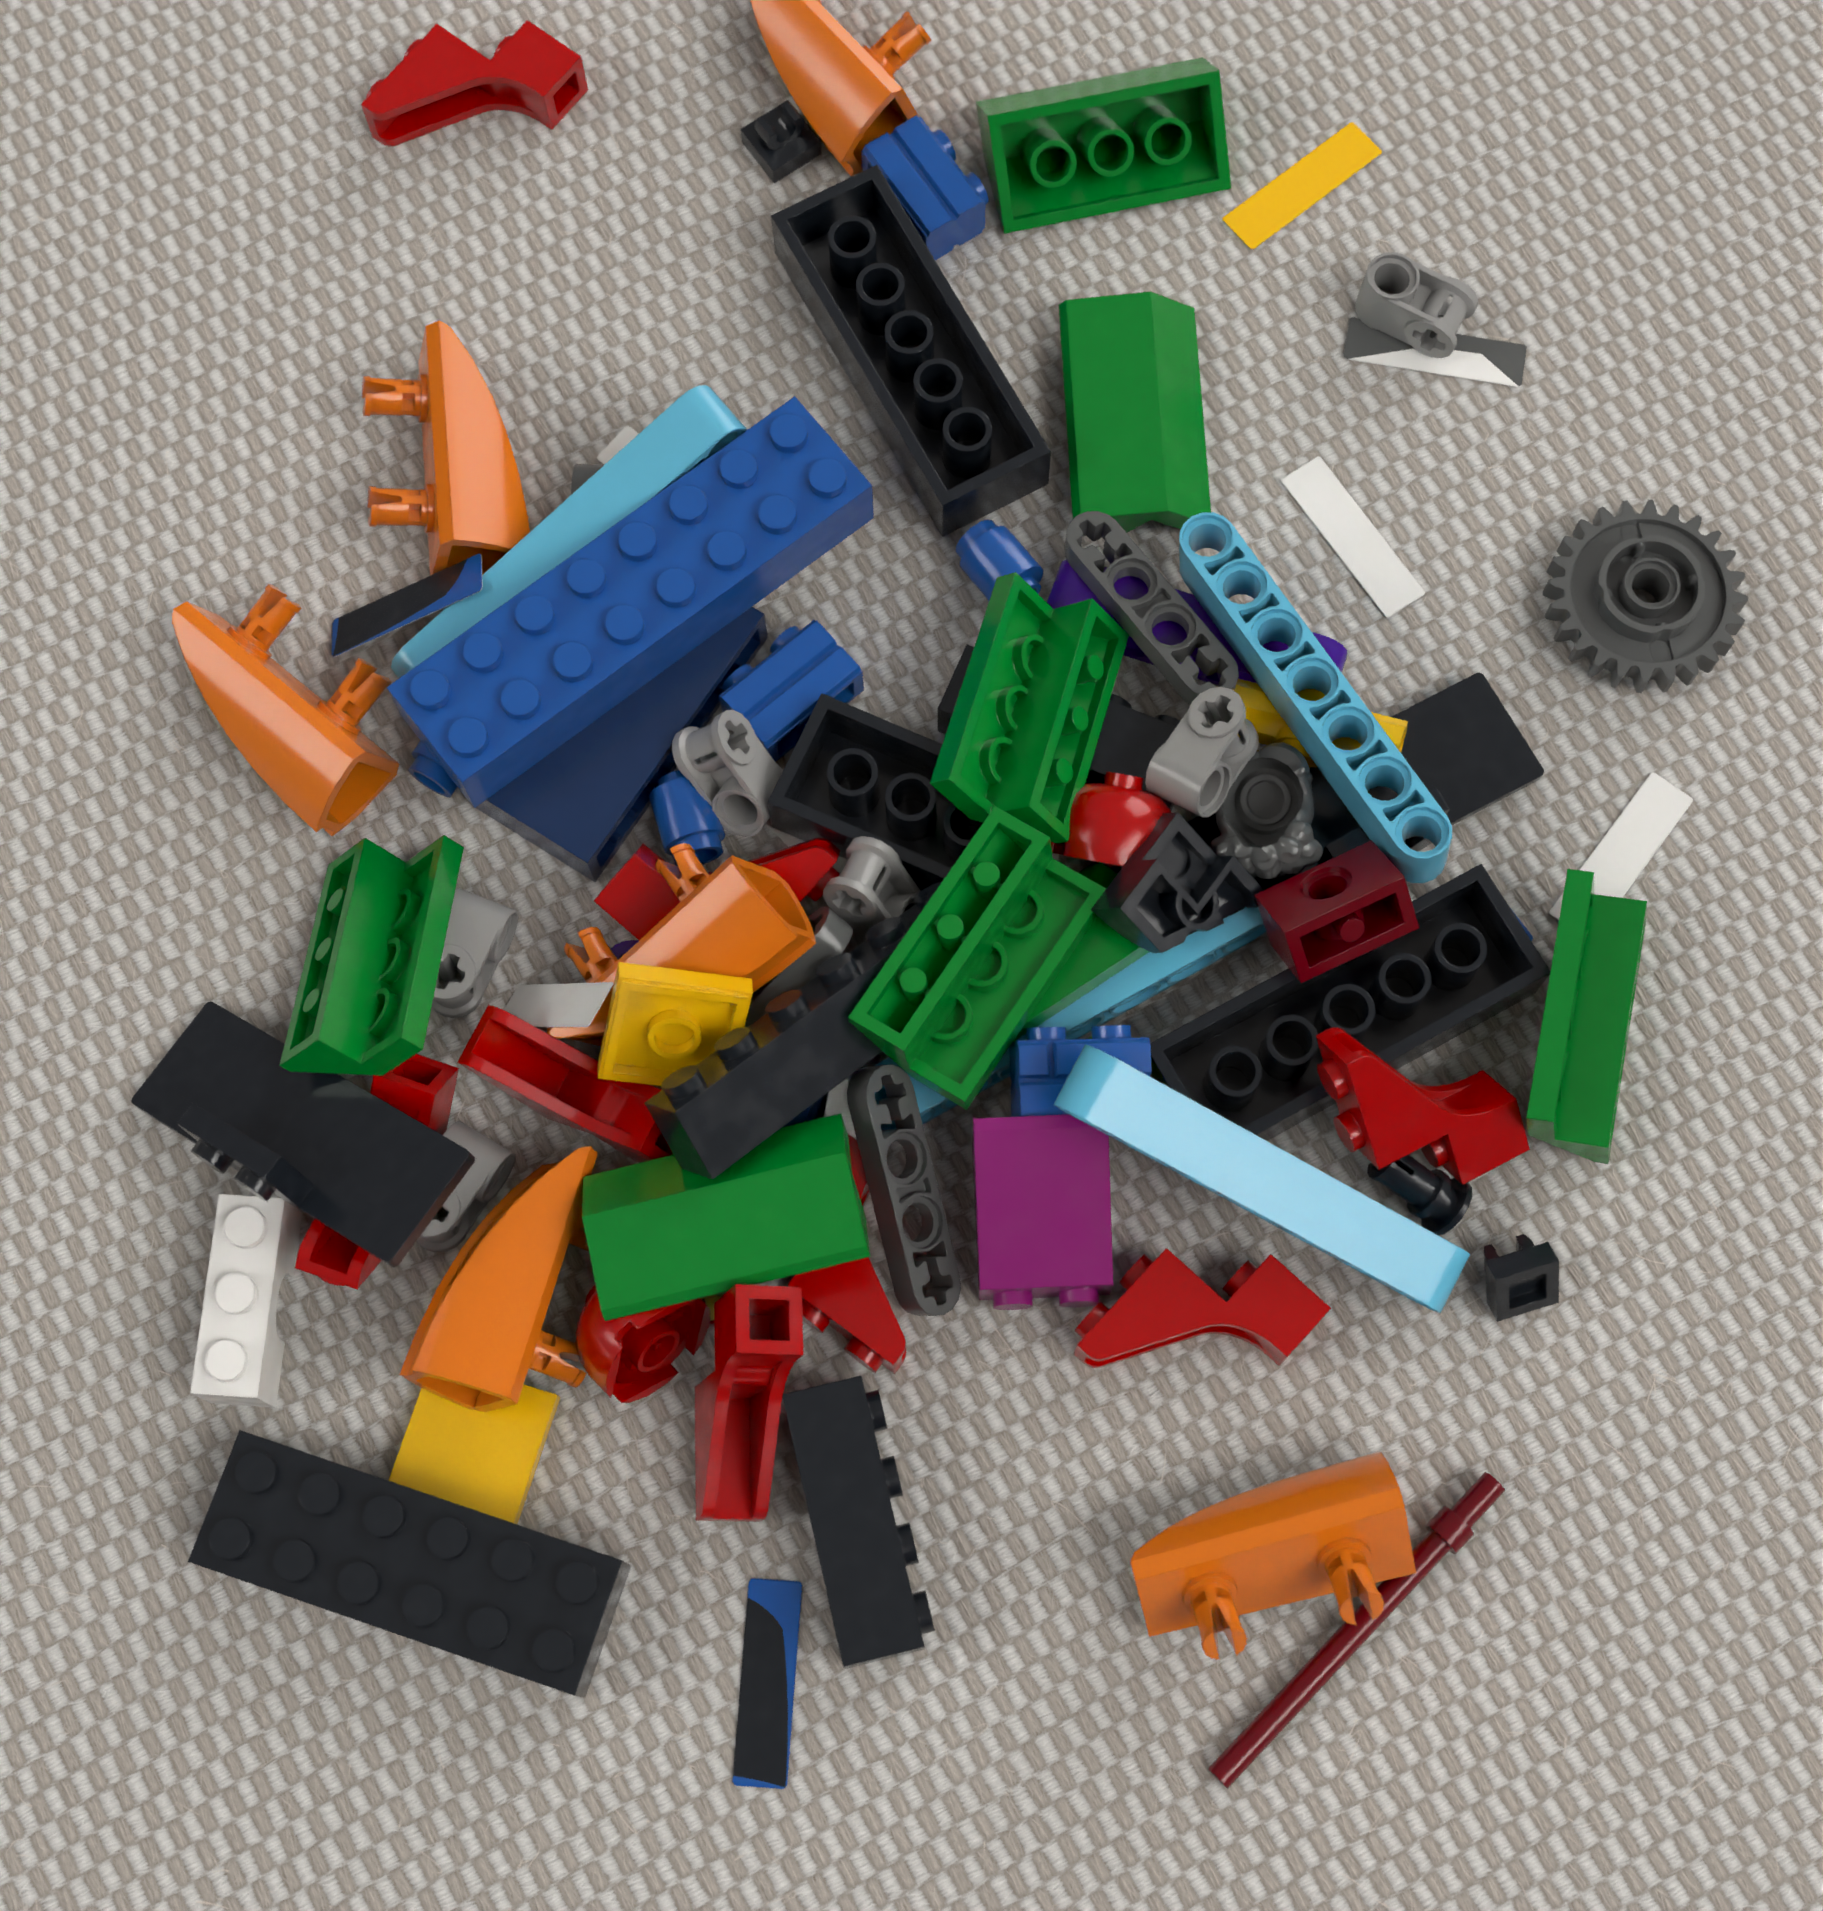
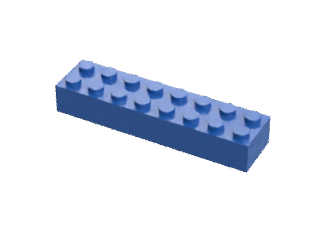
(633, 601)

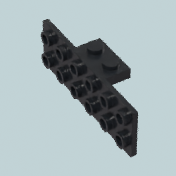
(1456, 745)
(303, 1135)

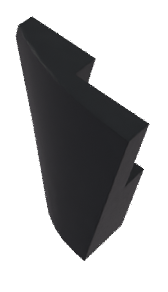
(1174, 888)

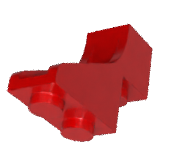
(450, 82)
(642, 897)
(563, 1084)
(422, 1091)
(1386, 1116)
(853, 1300)
(1172, 1304)
(740, 1402)

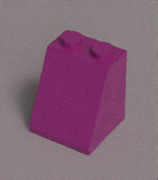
(1042, 1211)

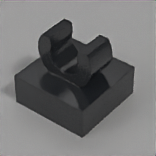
(781, 141)
(1521, 1278)

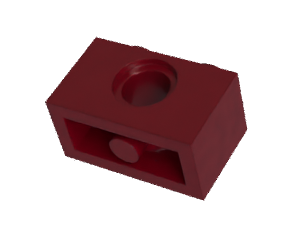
(1337, 911)

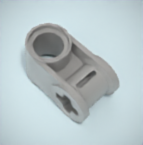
(1415, 305)
(1201, 758)
(733, 771)
(870, 886)
(473, 946)
(474, 1191)

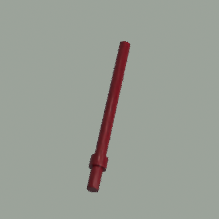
(1446, 1532)

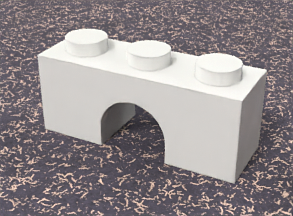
(238, 1337)

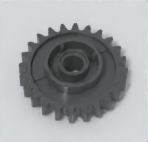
(1634, 637)

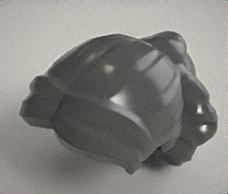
(1270, 815)

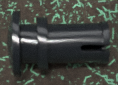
(1428, 1192)

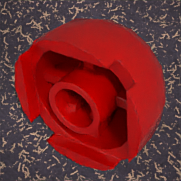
(1111, 820)
(636, 1351)

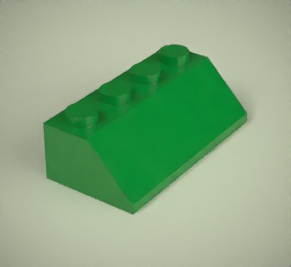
(1105, 144)

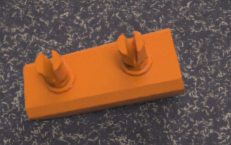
(835, 80)
(470, 472)
(290, 736)
(726, 924)
(496, 1294)
(1276, 1547)

